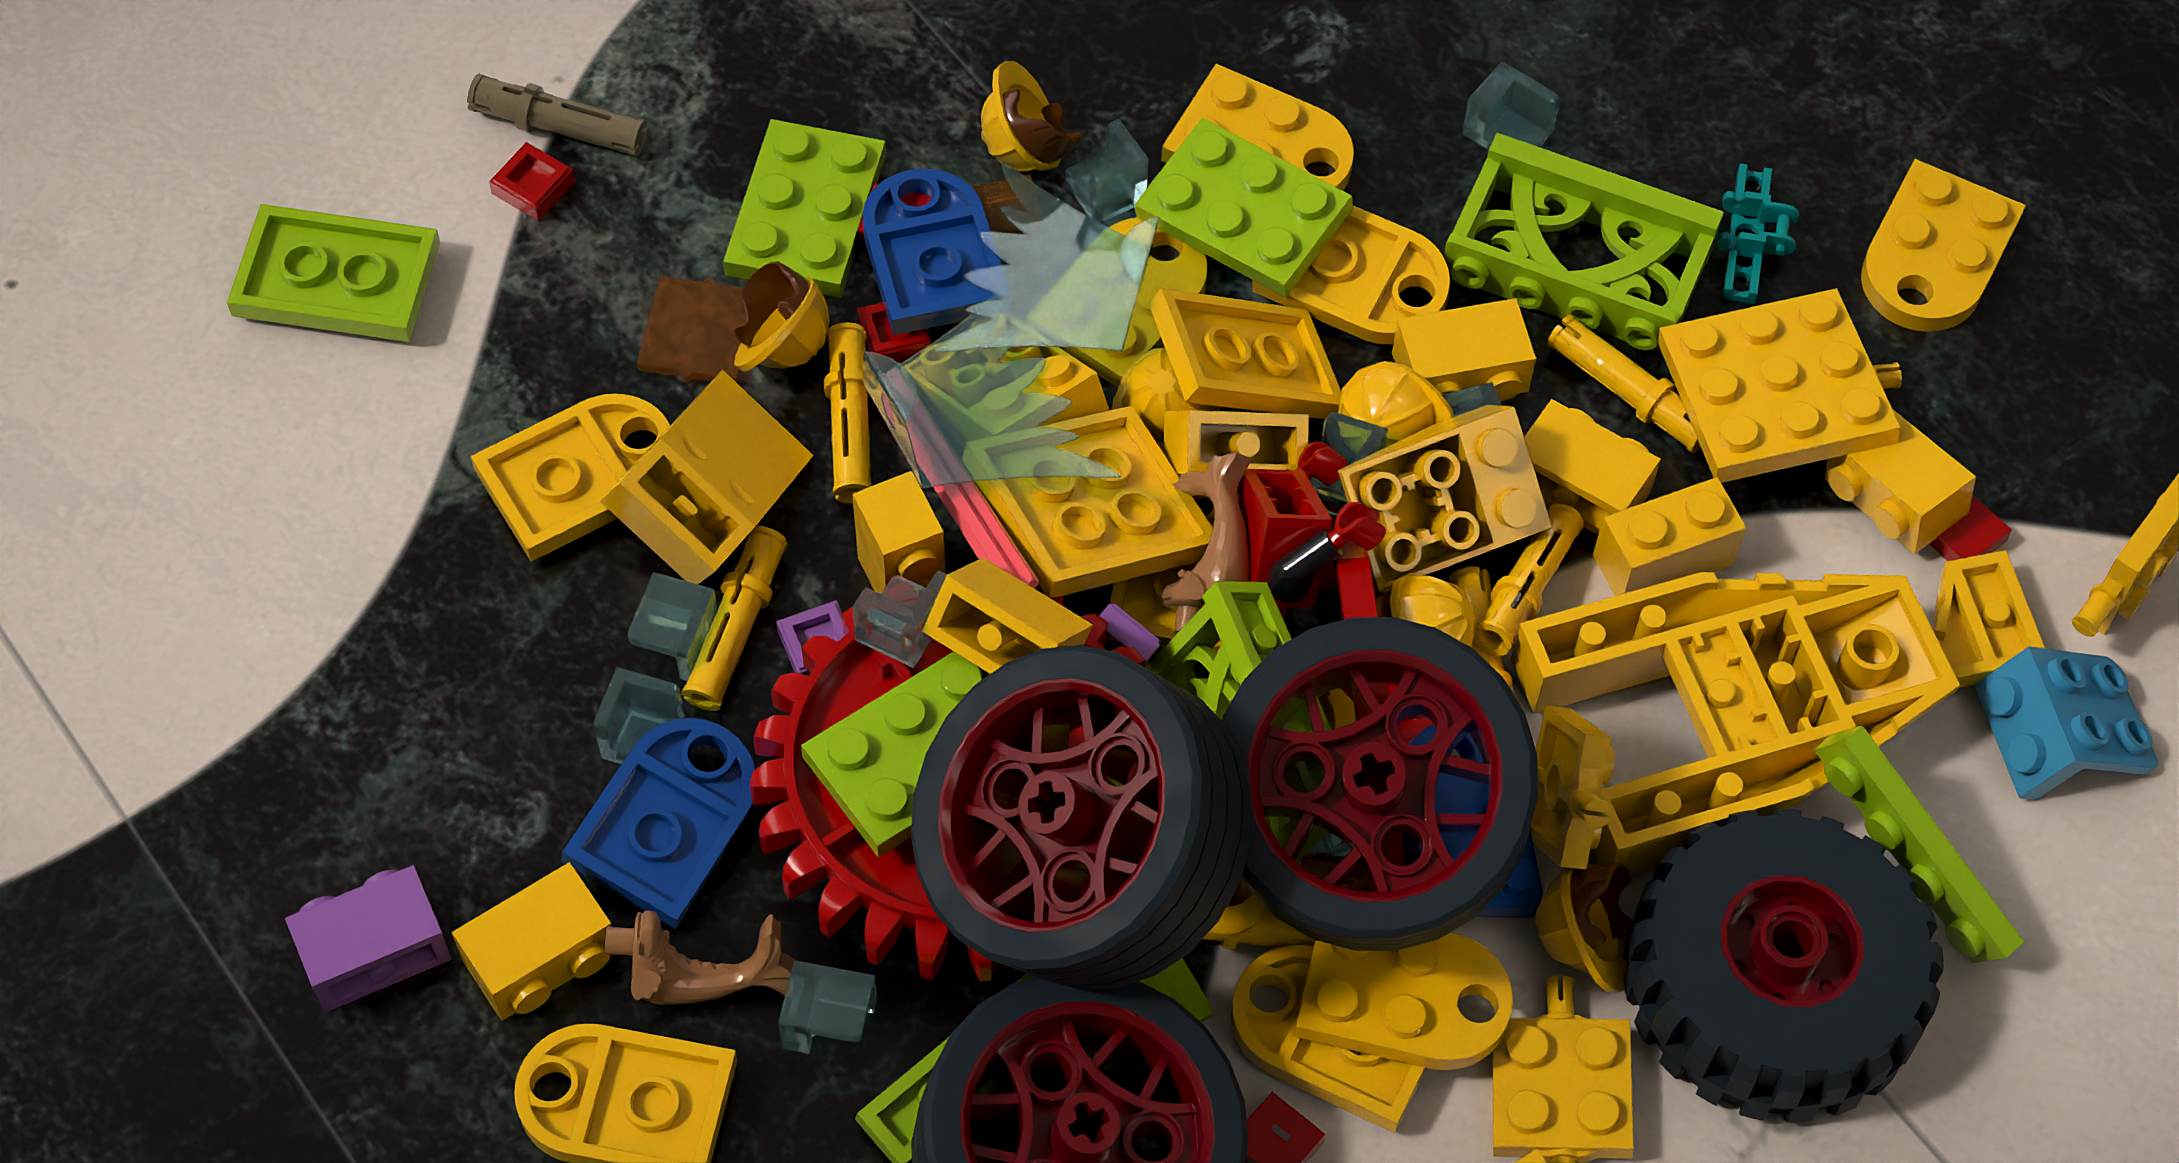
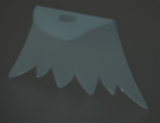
(1065, 278)
(965, 415)

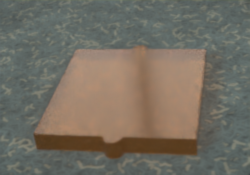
(692, 329)

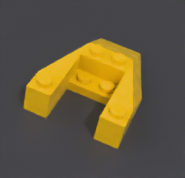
(1762, 676)

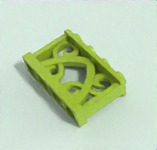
(1596, 296)
(1249, 629)

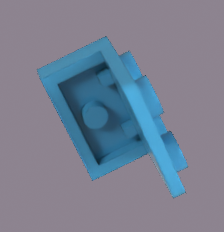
(2063, 716)

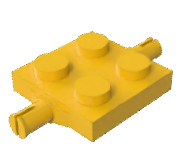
(2135, 568)
(1571, 769)
(1563, 1084)

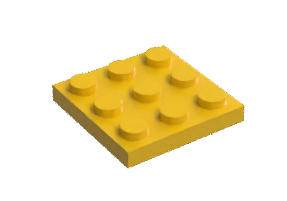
(1778, 385)
(1102, 529)

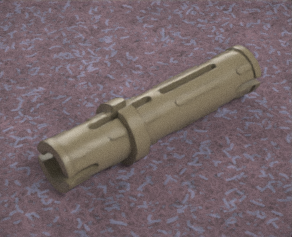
(536, 109)

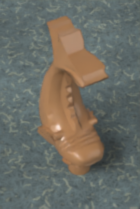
(1228, 548)
(673, 979)

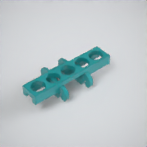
(1750, 244)

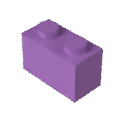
(367, 937)

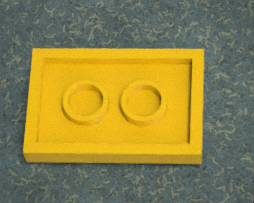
(1245, 354)

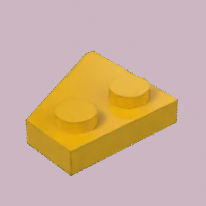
(1982, 616)

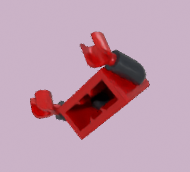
(1292, 527)

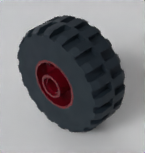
(1782, 965)

